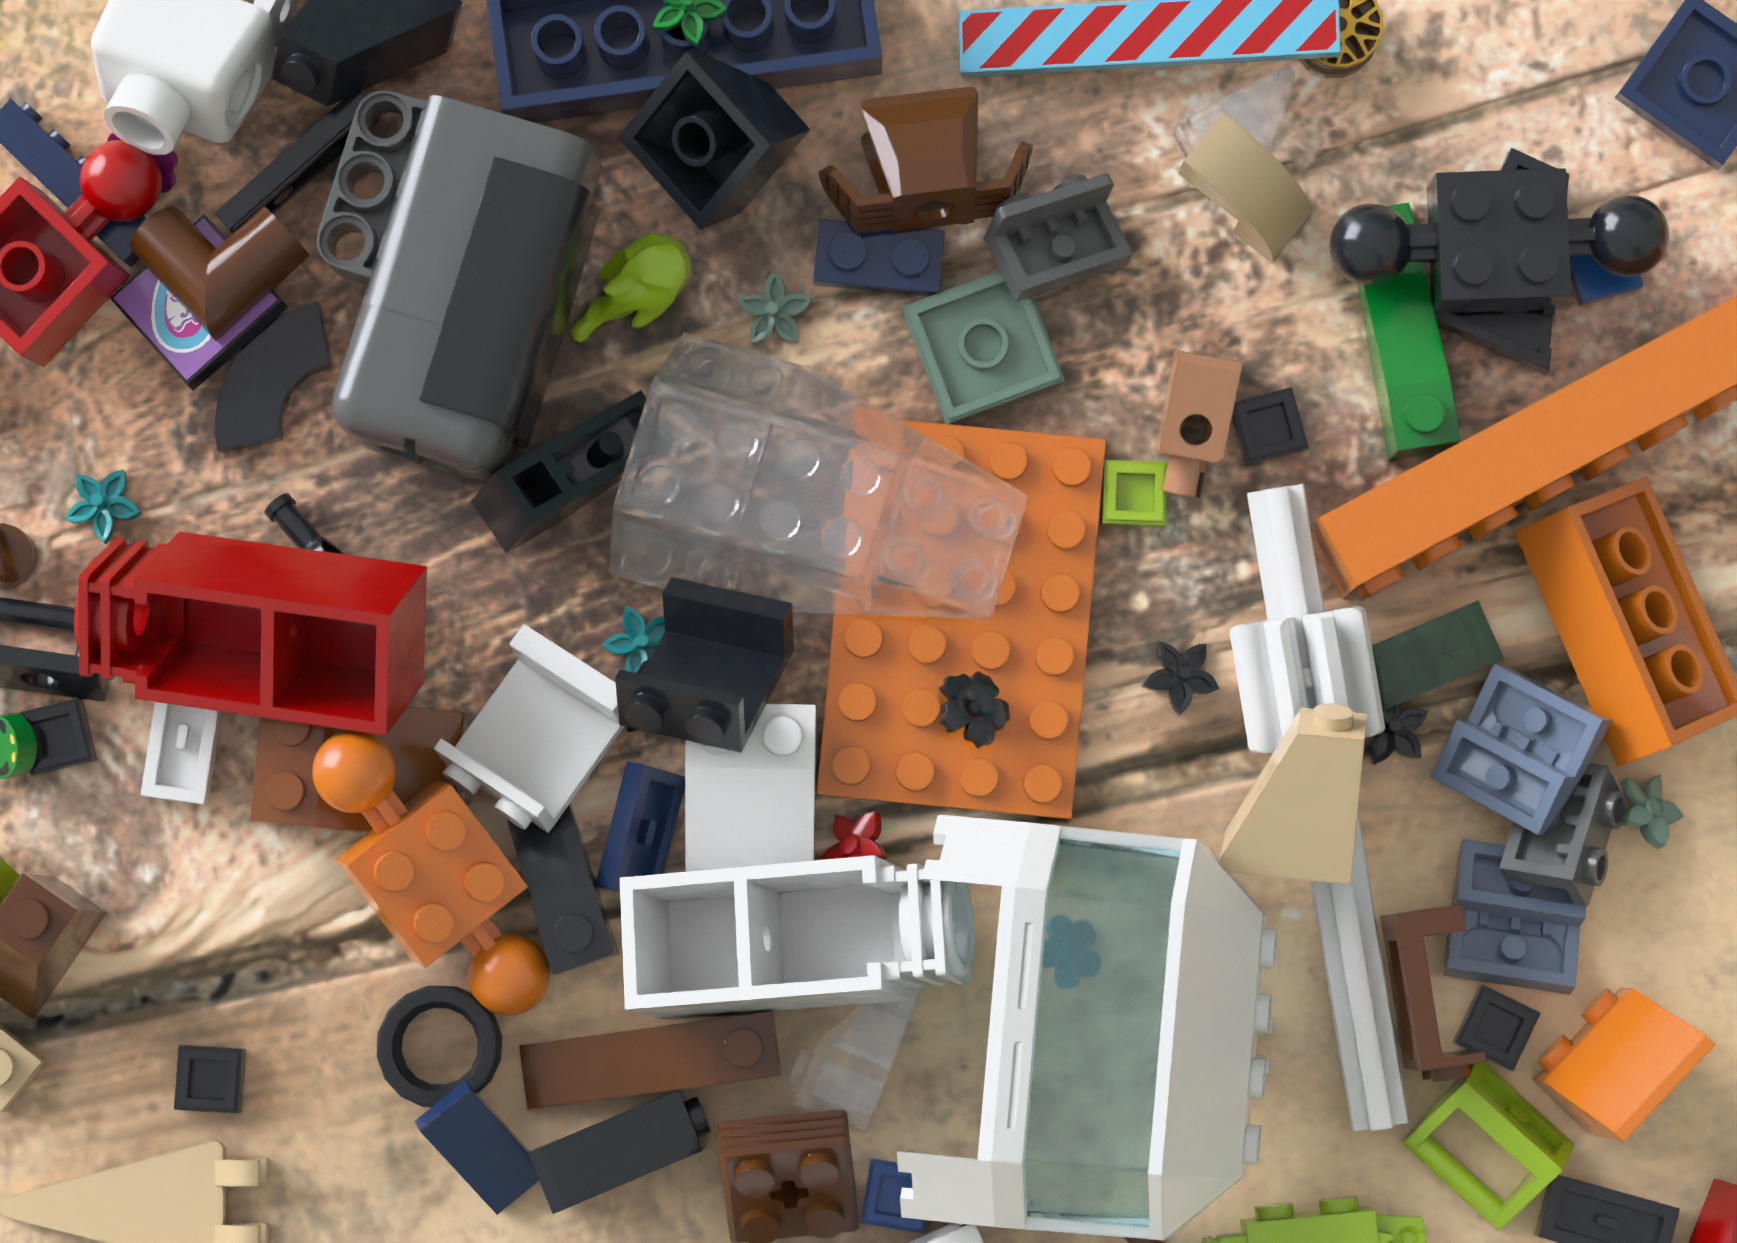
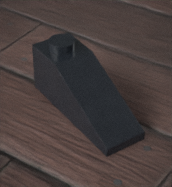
(559, 475)
(564, 894)

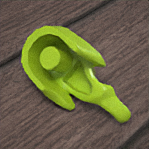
(641, 279)

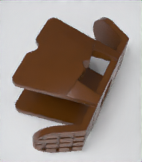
(919, 154)

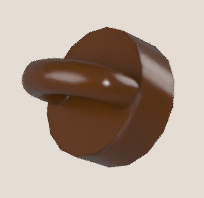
(16, 556)

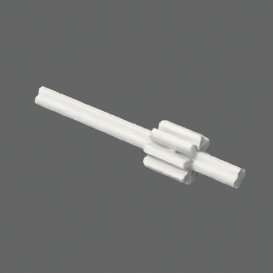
(1304, 661)

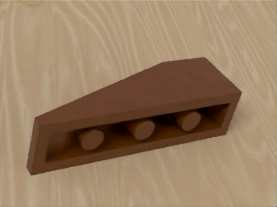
(651, 1060)

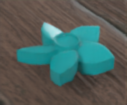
(103, 503)
(639, 640)

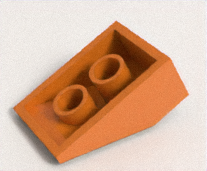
(1620, 1062)

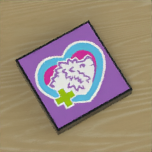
(176, 332)

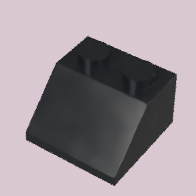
(713, 136)

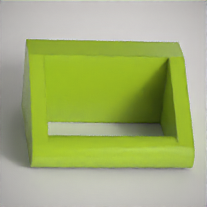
(1511, 1124)

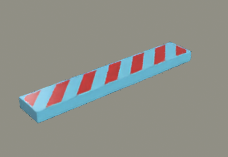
(1145, 35)

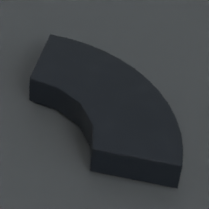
(267, 375)

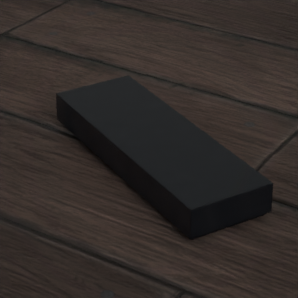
(293, 167)

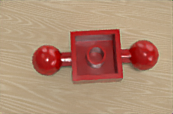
(48, 258)

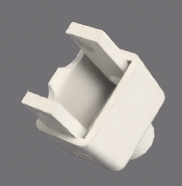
(184, 66)

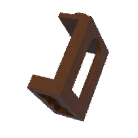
(1413, 992)

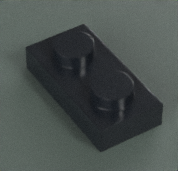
(1594, 1214)

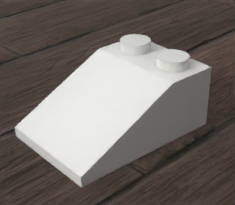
(754, 802)

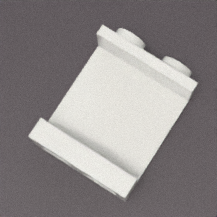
(536, 734)

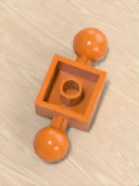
(431, 872)

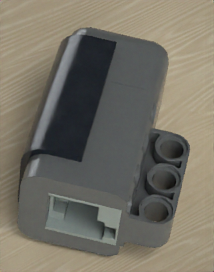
(464, 275)

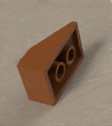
(285, 758)

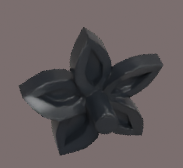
(1181, 675)
(1398, 734)

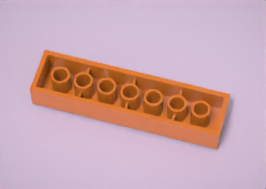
(1532, 455)

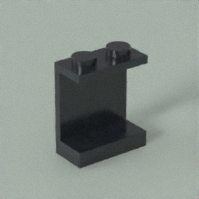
(710, 666)

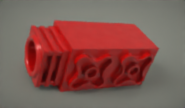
(256, 629)

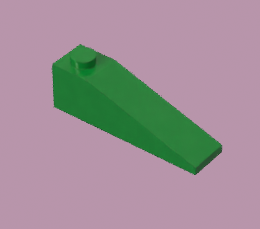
(1409, 363)

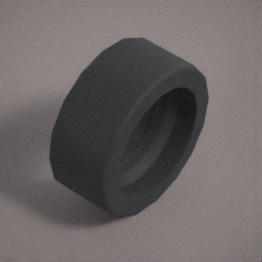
(410, 1006)

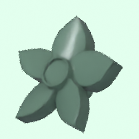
(775, 310)
(1649, 810)

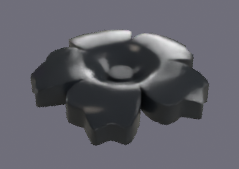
(973, 706)

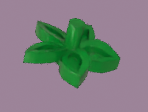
(690, 15)

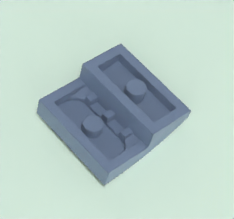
(1521, 749)
(1513, 928)

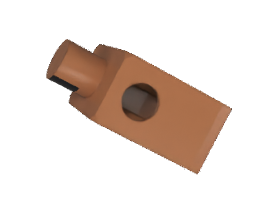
(1204, 388)

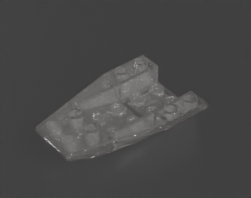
(804, 495)

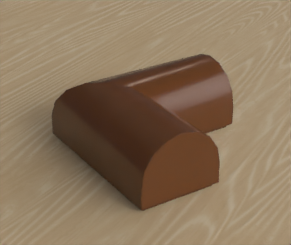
(222, 281)

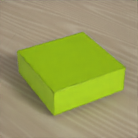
(1134, 493)

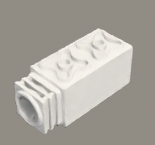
(790, 937)

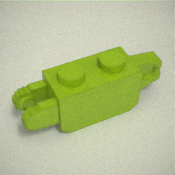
(1336, 1222)

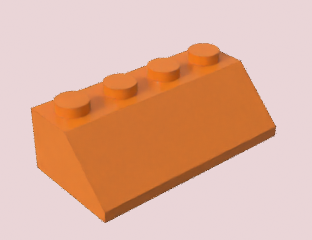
(1615, 585)

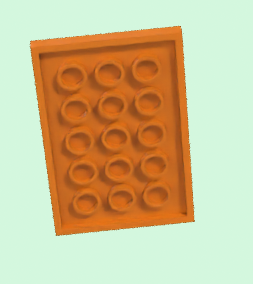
(887, 670)

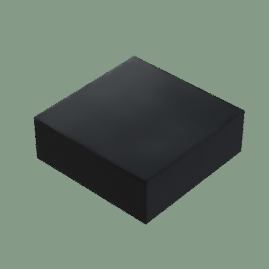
(1269, 427)
(61, 736)
(1496, 1027)
(210, 1079)

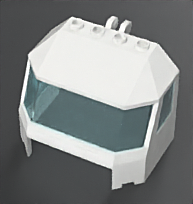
(1111, 1033)

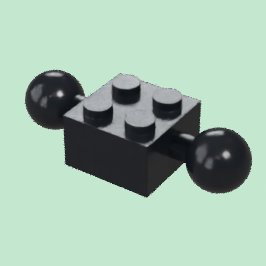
(1499, 240)

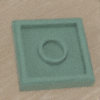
(981, 347)

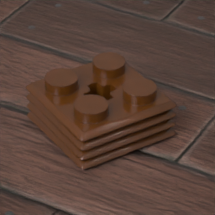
(788, 1176)

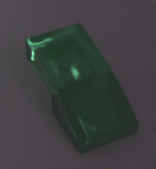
(1434, 654)

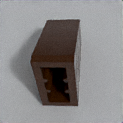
(40, 937)

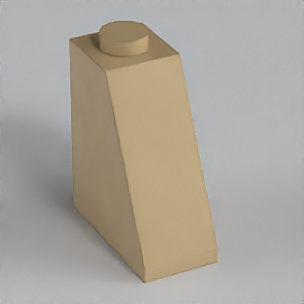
(1304, 802)

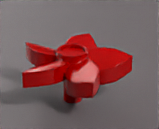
(856, 837)

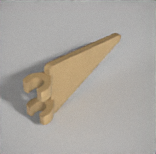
(149, 1201)

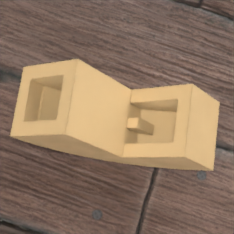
(1249, 185)

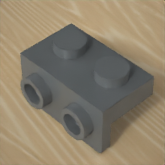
(1057, 237)

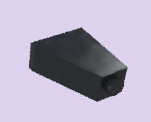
(353, 44)
(620, 1149)

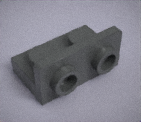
(1574, 845)

